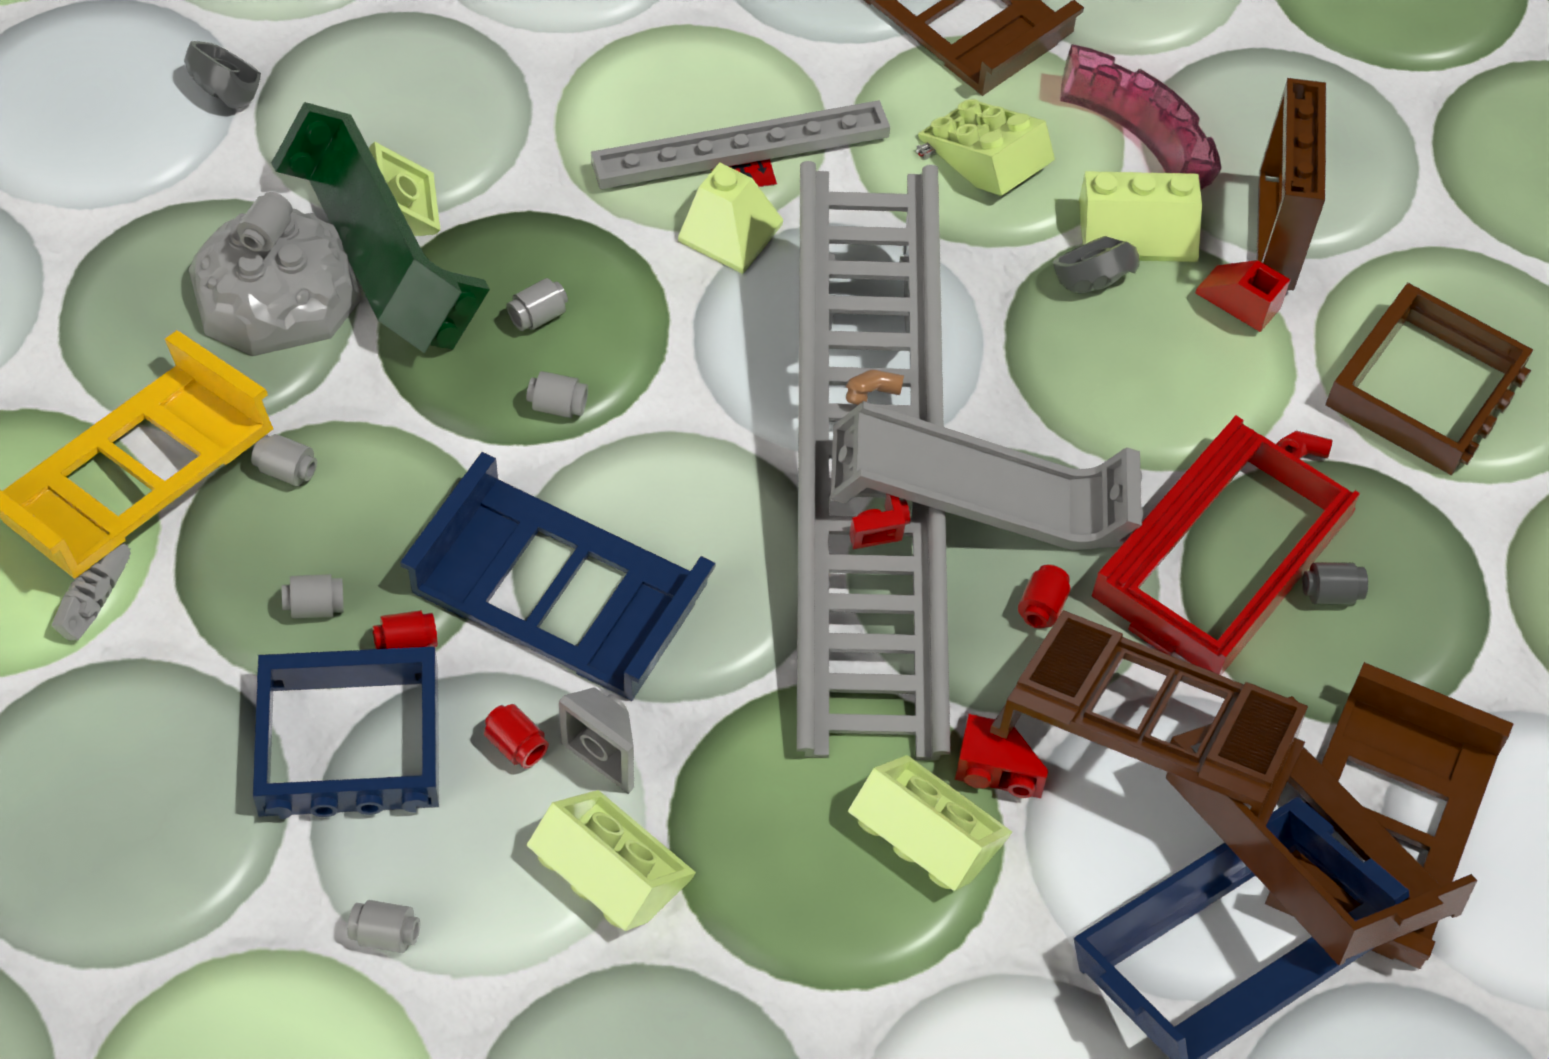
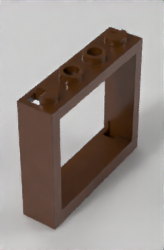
(1298, 159)
(1455, 329)

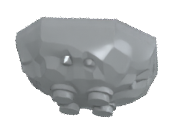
(276, 296)

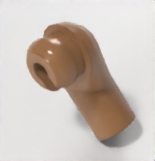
(872, 381)

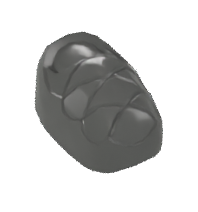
(222, 73)
(1096, 264)

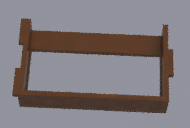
(1297, 888)

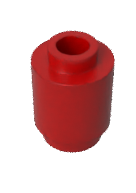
(1044, 596)
(405, 631)
(515, 735)

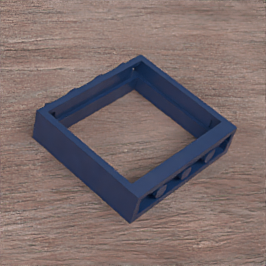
(346, 670)

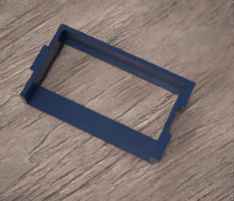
(1198, 887)

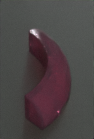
(1143, 108)

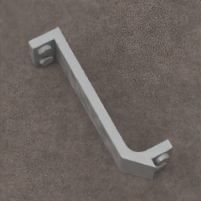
(986, 480)

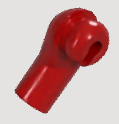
(1303, 443)

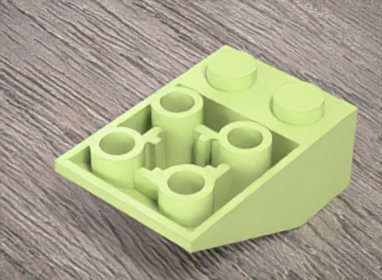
(990, 144)

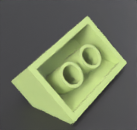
(1146, 209)
(928, 822)
(609, 858)

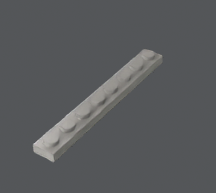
(739, 144)

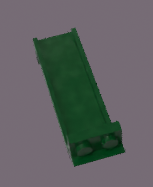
(397, 278)

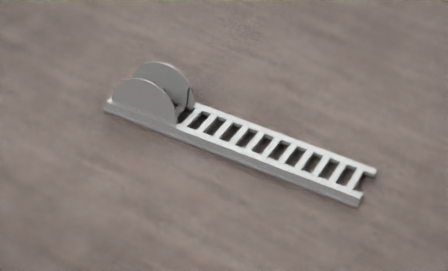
(928, 525)

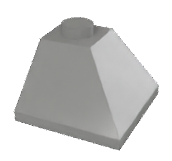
(599, 733)

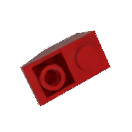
(1246, 291)
(999, 762)

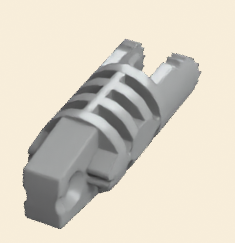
(89, 593)

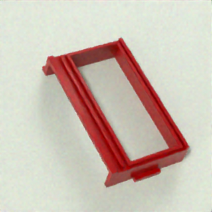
(1178, 511)

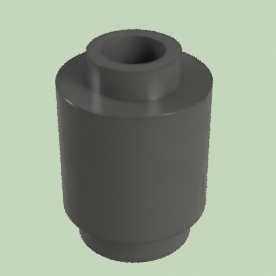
(1335, 583)

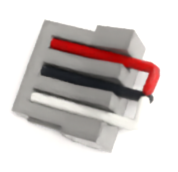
(925, 150)

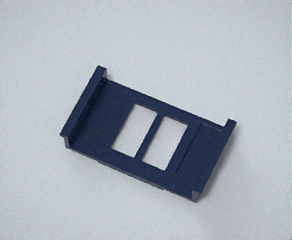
(485, 532)

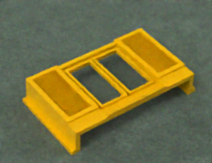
(195, 402)

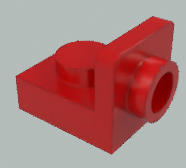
(879, 527)

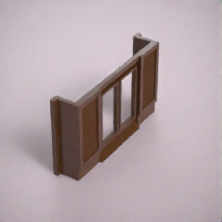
(995, 47)
(1428, 746)
(1243, 753)

